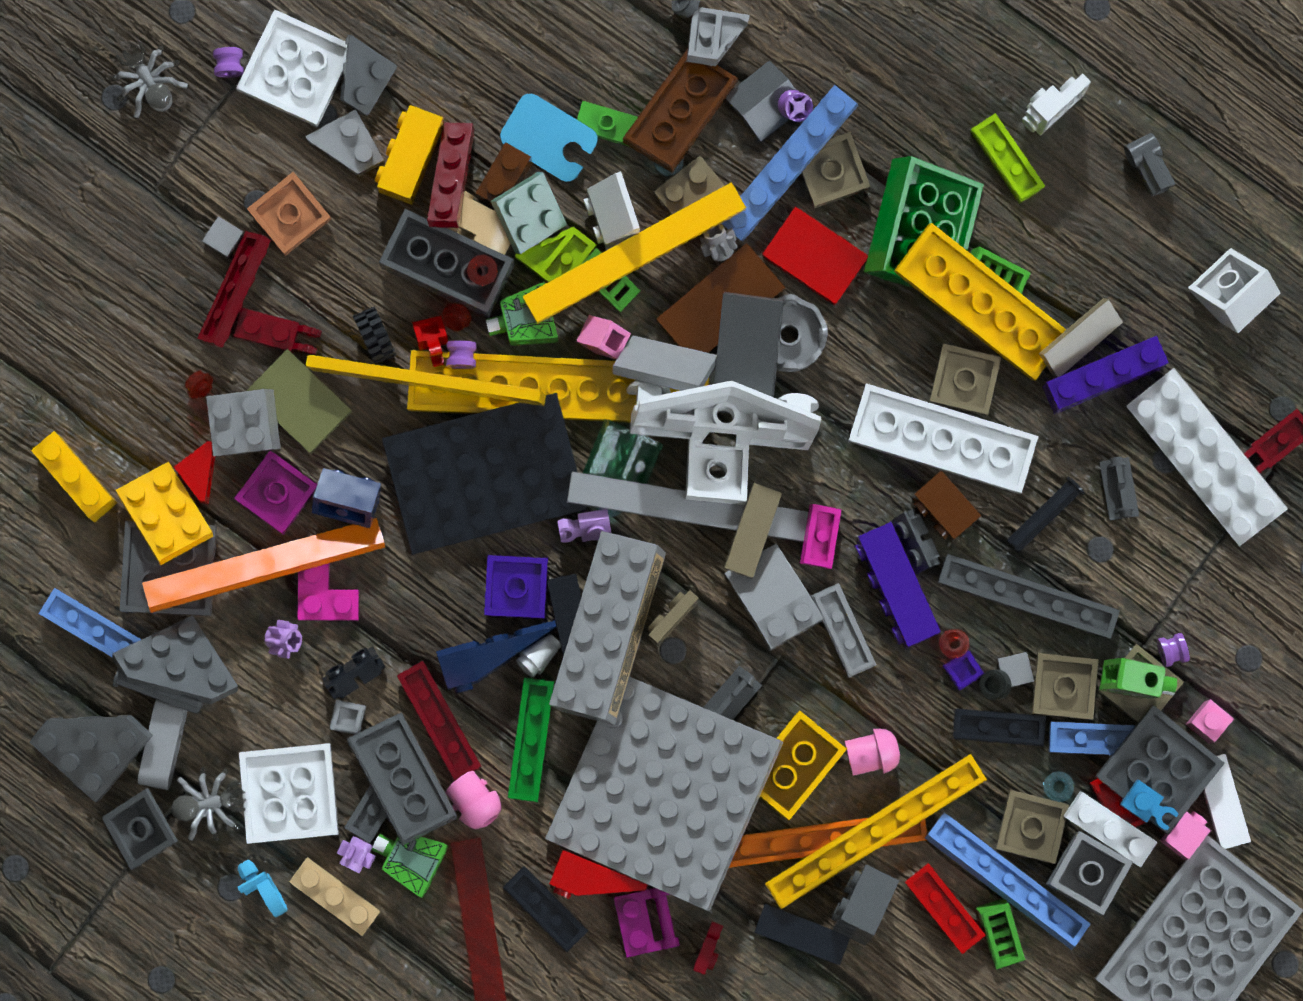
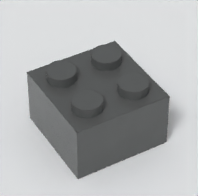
(865, 905)

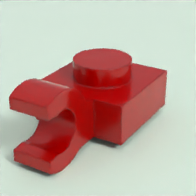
(431, 336)

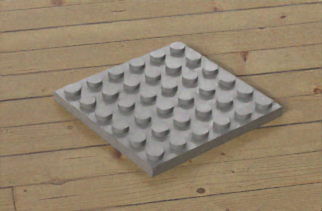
(665, 793)

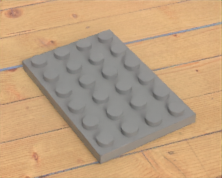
(1201, 933)

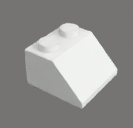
(612, 210)
(1235, 290)

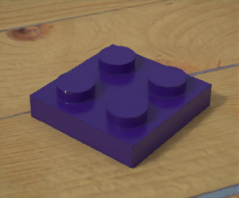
(516, 587)

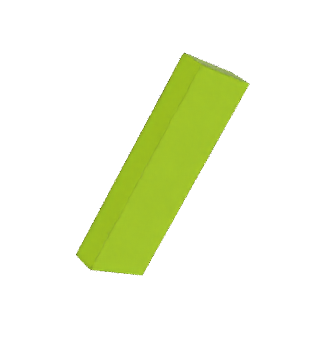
(1007, 158)

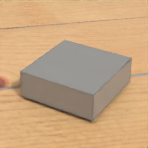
(223, 237)
(1017, 668)
(347, 717)

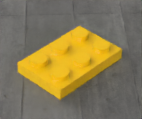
(164, 513)

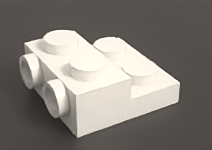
(1050, 105)

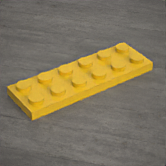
(979, 300)

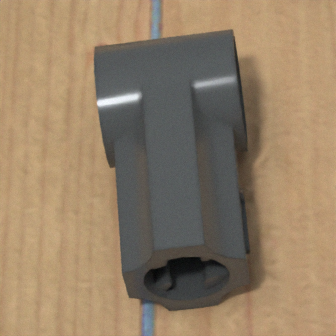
(1146, 157)

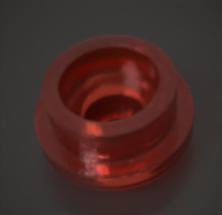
(475, 263)
(456, 316)
(199, 384)
(954, 635)

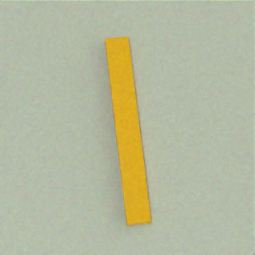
(634, 253)
(426, 380)
(875, 831)

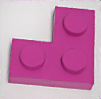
(319, 602)

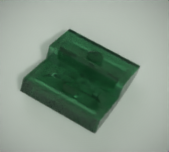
(622, 454)

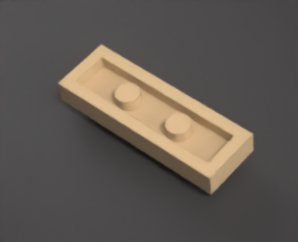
(335, 896)

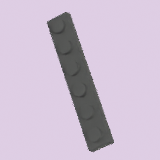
(1028, 596)

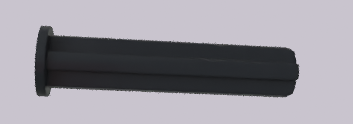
(1045, 514)

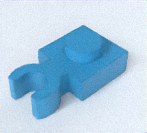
(1145, 802)

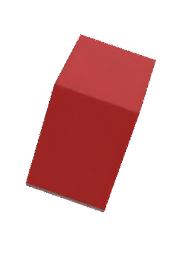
(198, 471)

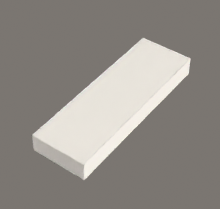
(1226, 808)

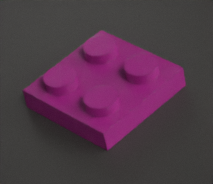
(276, 492)

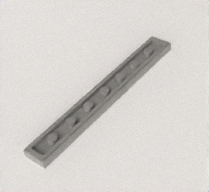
(671, 505)

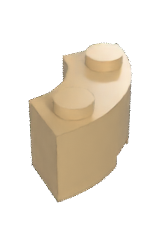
(481, 225)

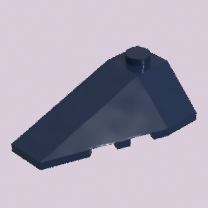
(473, 661)

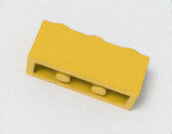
(409, 154)
(74, 476)

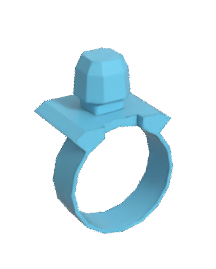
(265, 886)

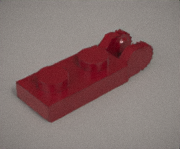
(274, 332)
(1278, 441)

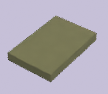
(302, 401)

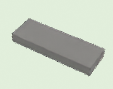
(843, 630)

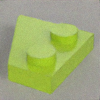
(557, 254)

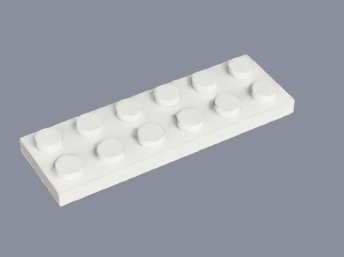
(943, 439)
(1207, 457)

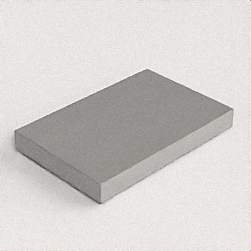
(664, 364)

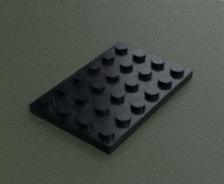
(482, 473)

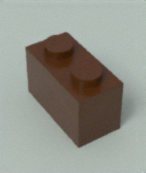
(506, 172)
(945, 507)

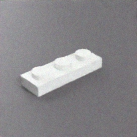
(1110, 829)

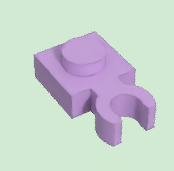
(587, 526)

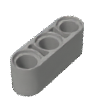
(163, 748)

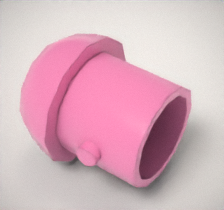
(873, 752)
(474, 801)

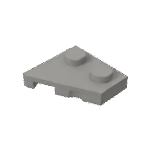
(713, 34)
(348, 143)

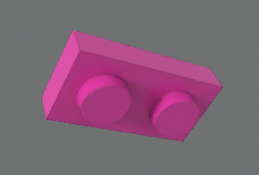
(820, 536)

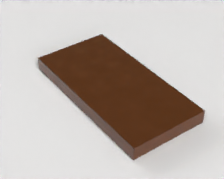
(679, 112)
(696, 316)

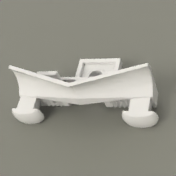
(693, 414)

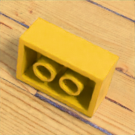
(800, 765)

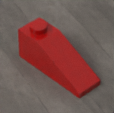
(584, 877)

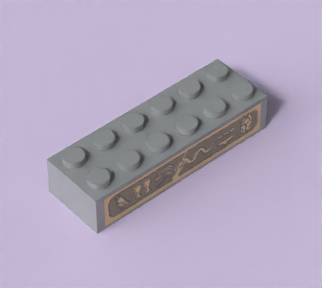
(607, 628)

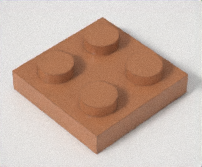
(289, 213)

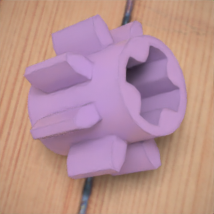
(283, 639)
(356, 854)

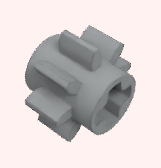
(718, 243)

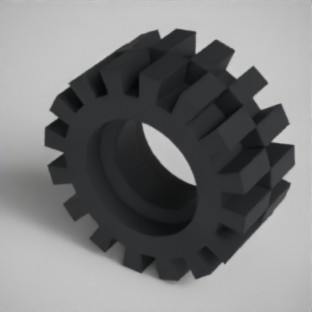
(374, 335)

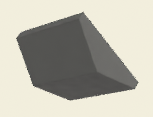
(757, 100)
(139, 829)

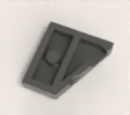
(364, 76)

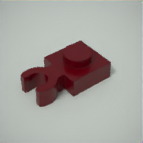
(707, 956)

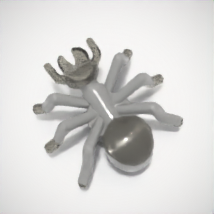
(149, 81)
(206, 804)

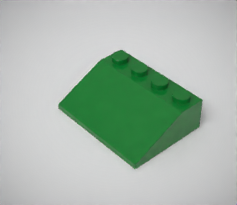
(912, 199)

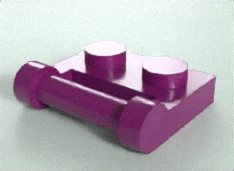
(636, 924)

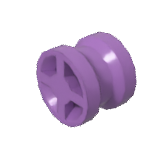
(228, 62)
(801, 107)
(461, 354)
(1173, 650)

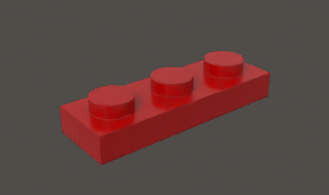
(944, 908)

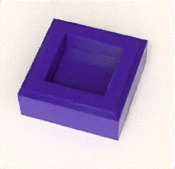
(963, 670)

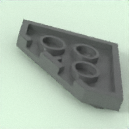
(177, 663)
(91, 749)

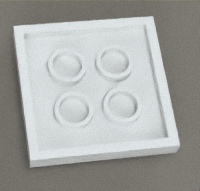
(294, 68)
(289, 793)

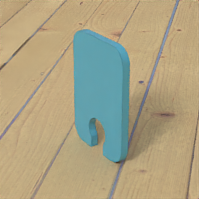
(544, 132)

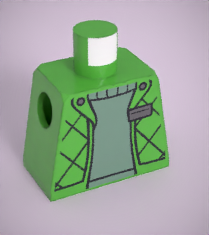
(520, 323)
(1136, 679)
(412, 863)

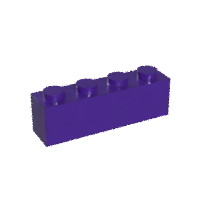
(1105, 375)
(898, 586)

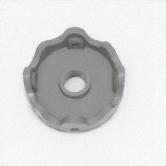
(811, 334)

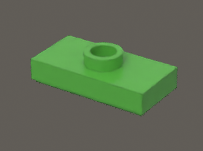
(606, 122)

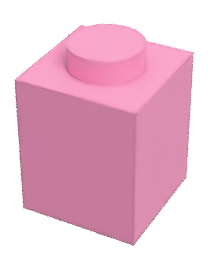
(603, 337)
(1209, 721)
(1186, 835)

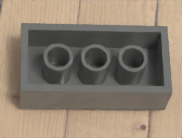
(439, 262)

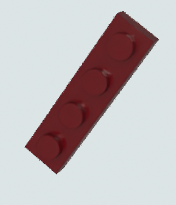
(450, 175)
(234, 289)
(439, 720)

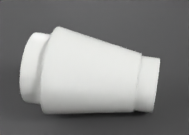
(537, 656)

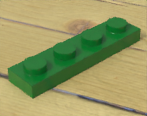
(530, 740)

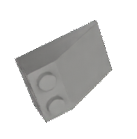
(775, 599)

